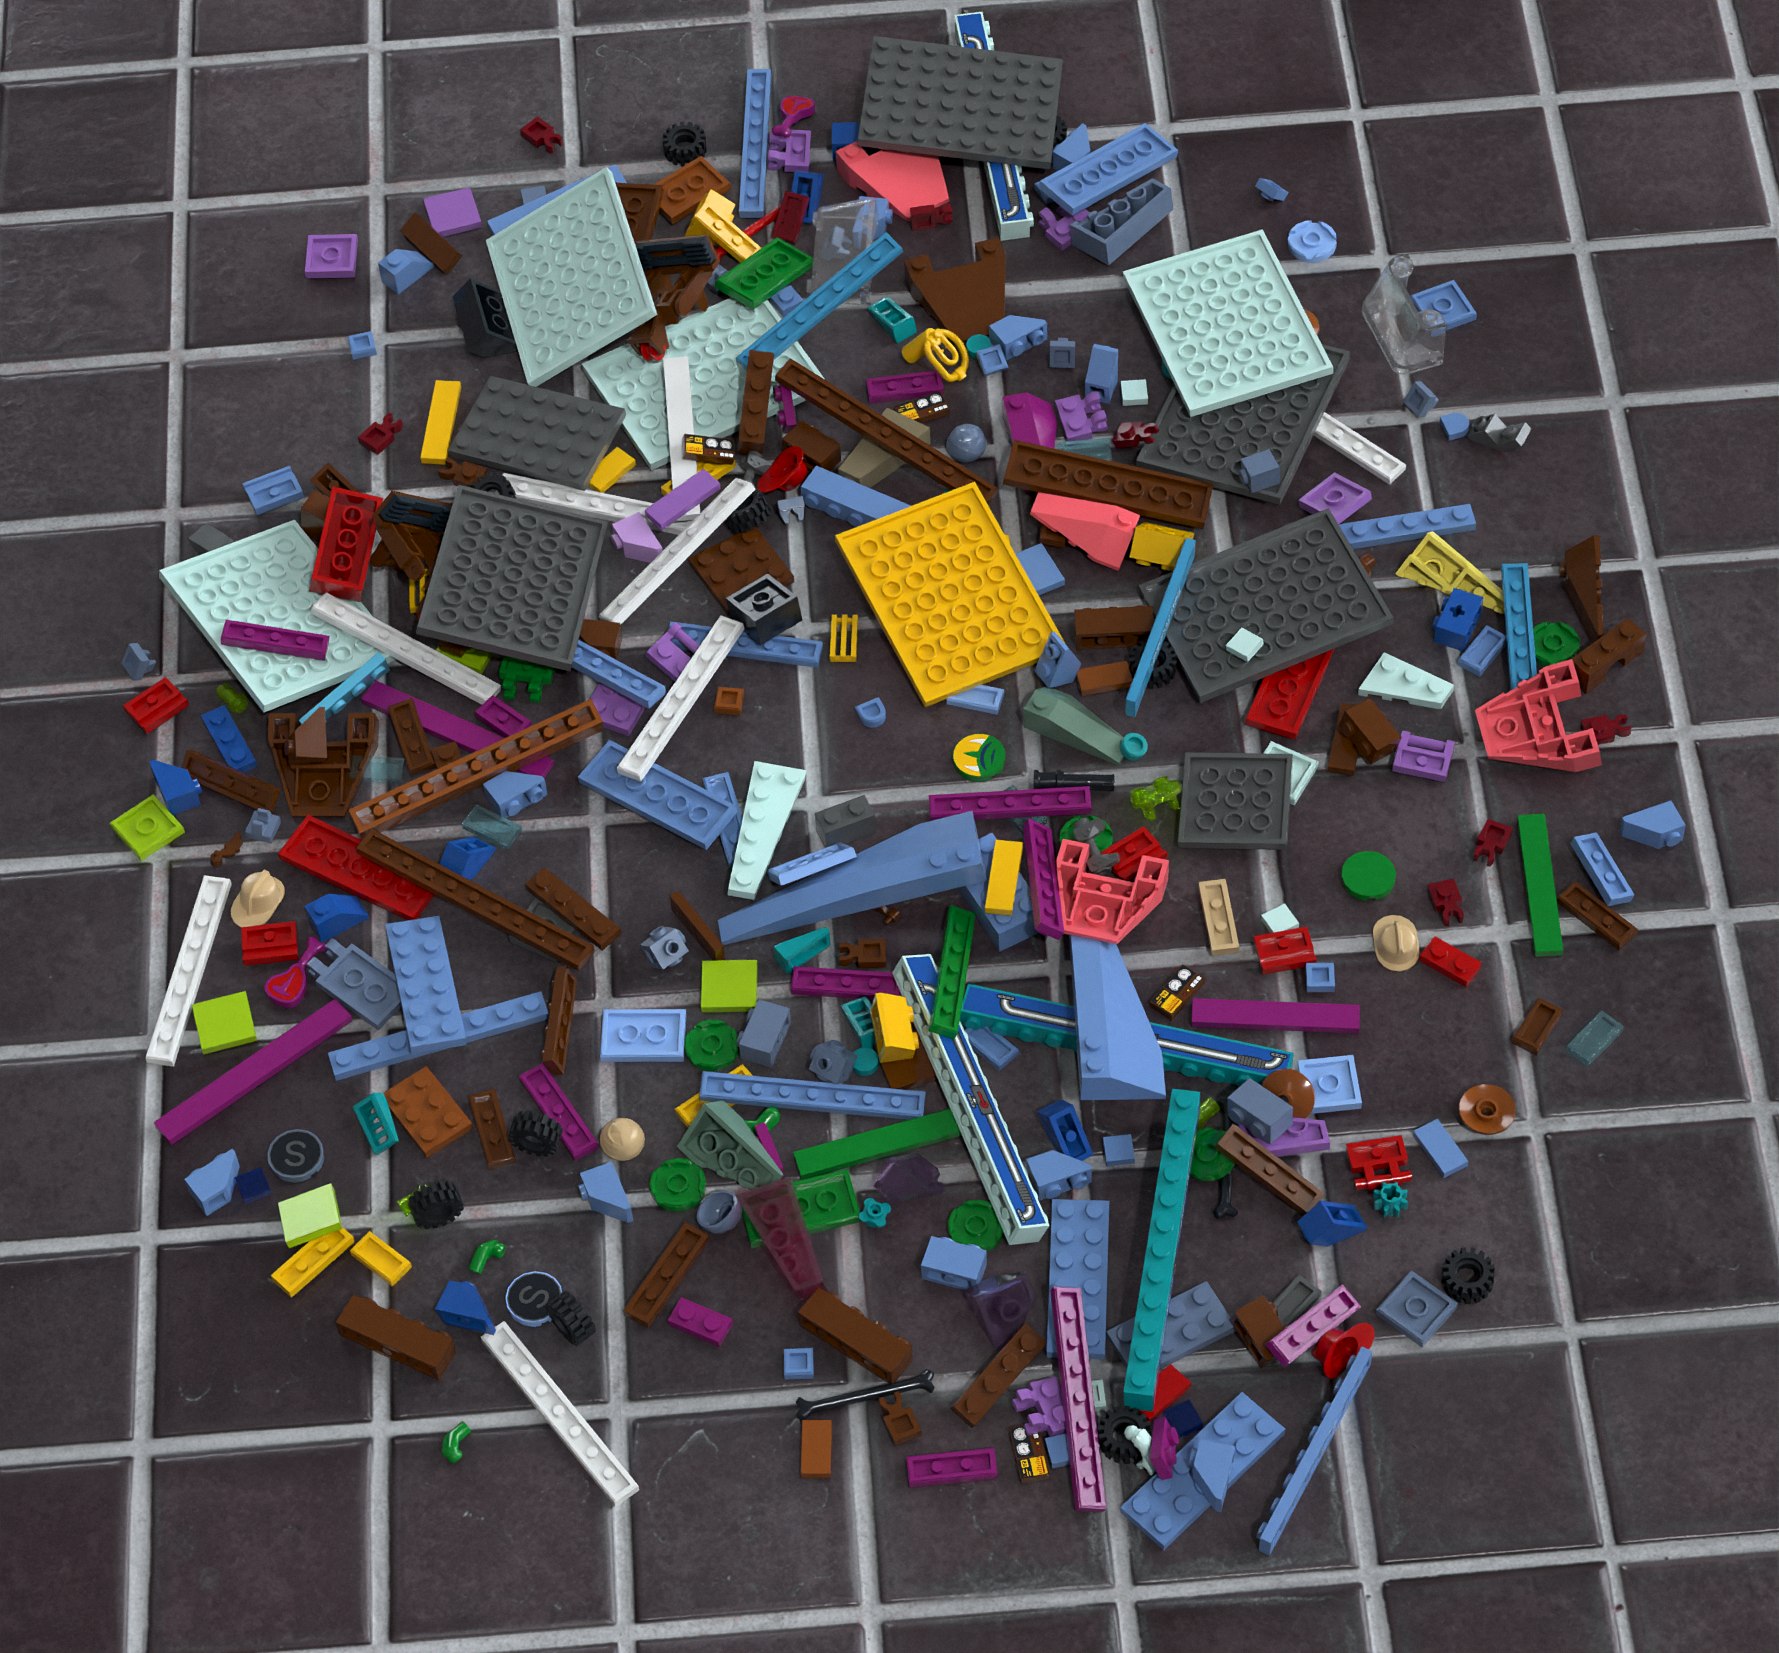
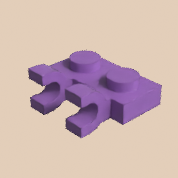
(796, 154)
(1059, 231)
(1073, 416)
(1048, 1400)

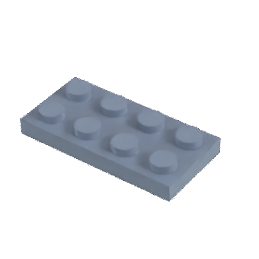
(1192, 1323)

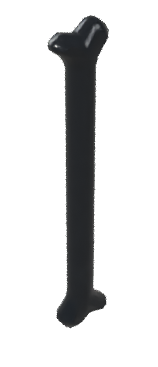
(1225, 1207)
(807, 1408)

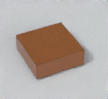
(729, 701)

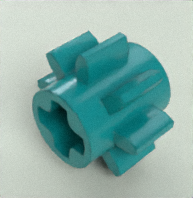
(1387, 1206)

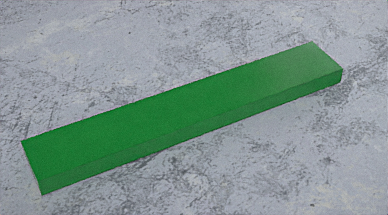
(1540, 885)
(952, 972)
(876, 1144)

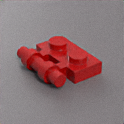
(1377, 1155)

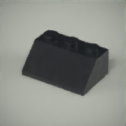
(484, 320)

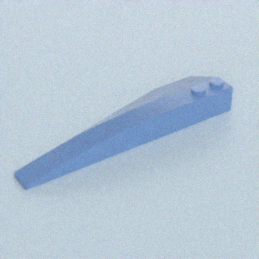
(902, 868)
(1113, 1034)

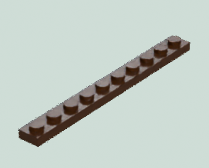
(880, 429)
(475, 900)

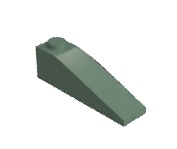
(1071, 723)
(727, 1145)

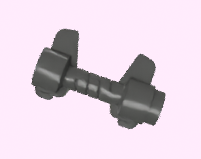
(753, 465)
(1086, 833)

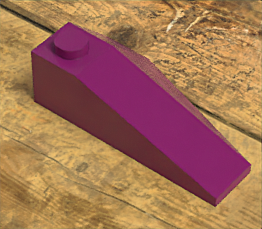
(1029, 420)

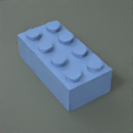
(1001, 929)

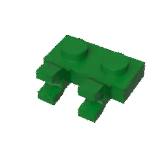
(517, 670)

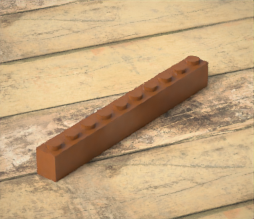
(476, 769)

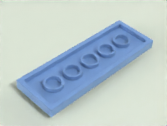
(1108, 169)
(660, 797)
(425, 985)
(1081, 1262)
(1171, 1505)

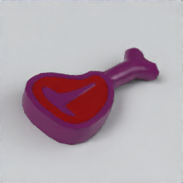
(791, 111)
(290, 986)

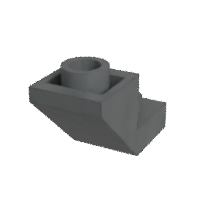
(1495, 434)
(208, 539)

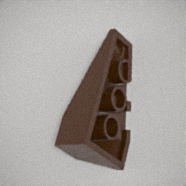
(1583, 584)

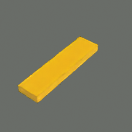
(440, 422)

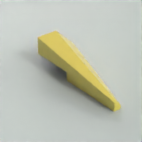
(1443, 568)

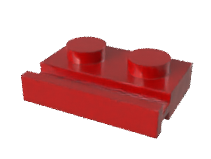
(156, 705)
(1131, 851)
(269, 943)
(1284, 950)

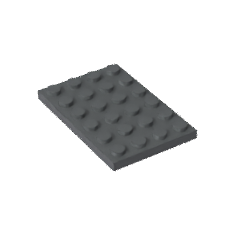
(537, 433)

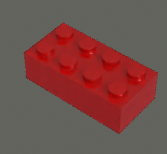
(345, 544)

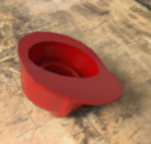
(785, 472)
(1338, 1346)

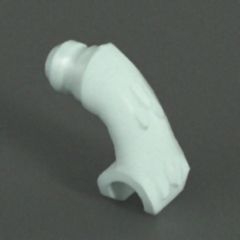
(1142, 1441)

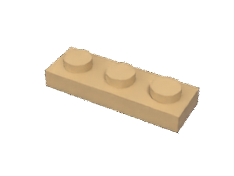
(1218, 917)

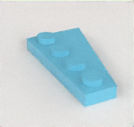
(351, 687)

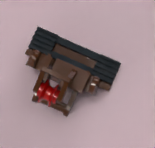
(695, 261)
(410, 532)

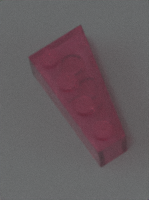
(782, 1226)

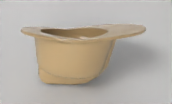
(257, 899)
(1396, 943)

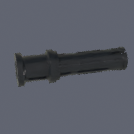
(1047, 780)

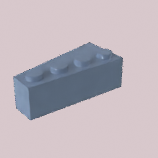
(1123, 222)

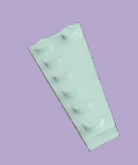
(766, 811)

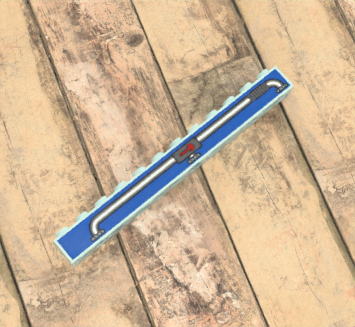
(1003, 179)
(974, 1109)

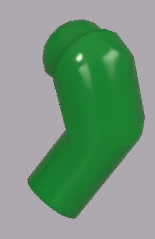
(770, 1116)
(484, 1252)
(451, 1442)

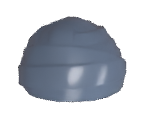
(966, 443)
(719, 1212)

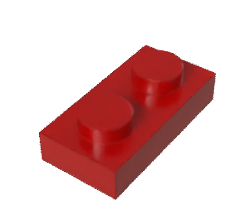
(1450, 961)

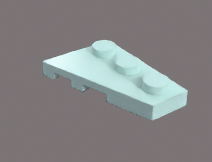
(1404, 681)

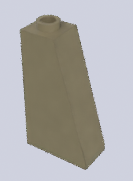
(872, 463)

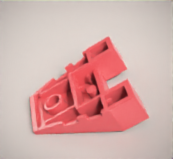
(899, 176)
(1528, 726)
(1103, 905)

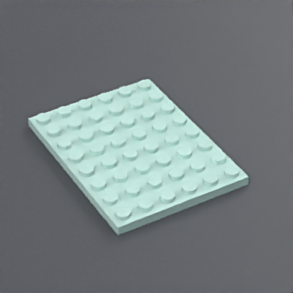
(570, 277)
(1227, 323)
(716, 378)
(266, 584)

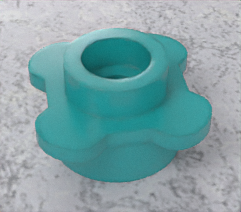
(871, 1219)

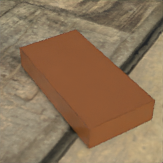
(1104, 678)
(816, 1449)

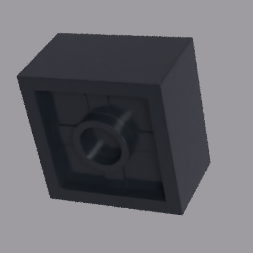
(764, 608)

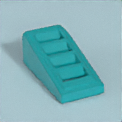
(894, 320)
(801, 949)
(860, 1029)
(366, 1119)

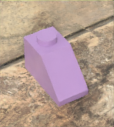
(635, 539)

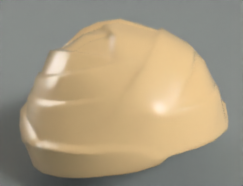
(622, 1139)

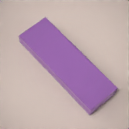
(682, 499)

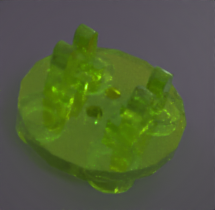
(1161, 791)

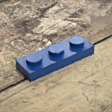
(228, 739)

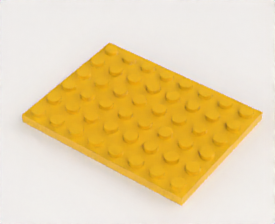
(948, 593)

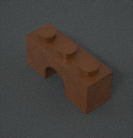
(1620, 644)

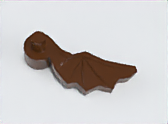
(230, 848)
(891, 915)

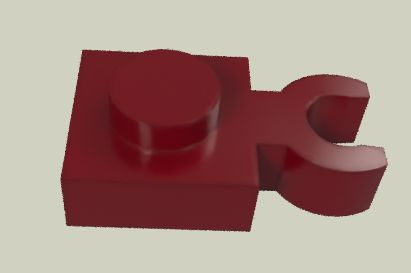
(539, 133)
(927, 216)
(1131, 433)
(379, 436)
(1605, 729)
(1492, 839)
(1446, 898)

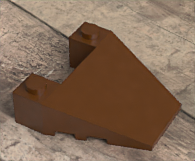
(964, 296)
(323, 787)

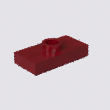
(790, 217)

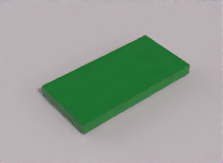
(764, 273)
(826, 1203)

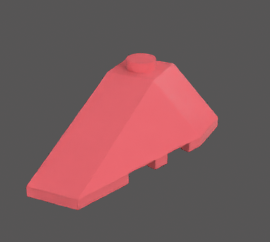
(1093, 526)

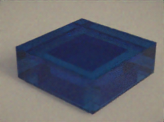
(253, 1185)
(1183, 1418)

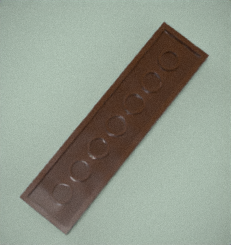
(1108, 482)

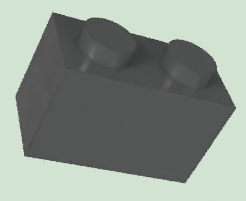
(846, 822)

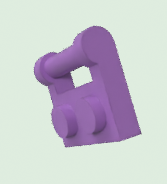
(668, 655)
(1423, 762)

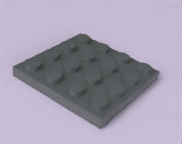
(1235, 801)

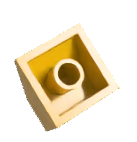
(1158, 545)
(893, 1028)

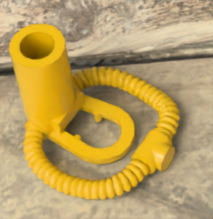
(929, 341)

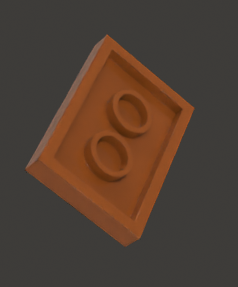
(687, 187)
(427, 1112)

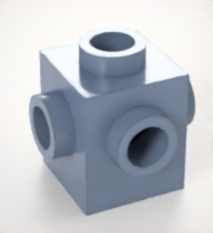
(664, 947)
(832, 1062)

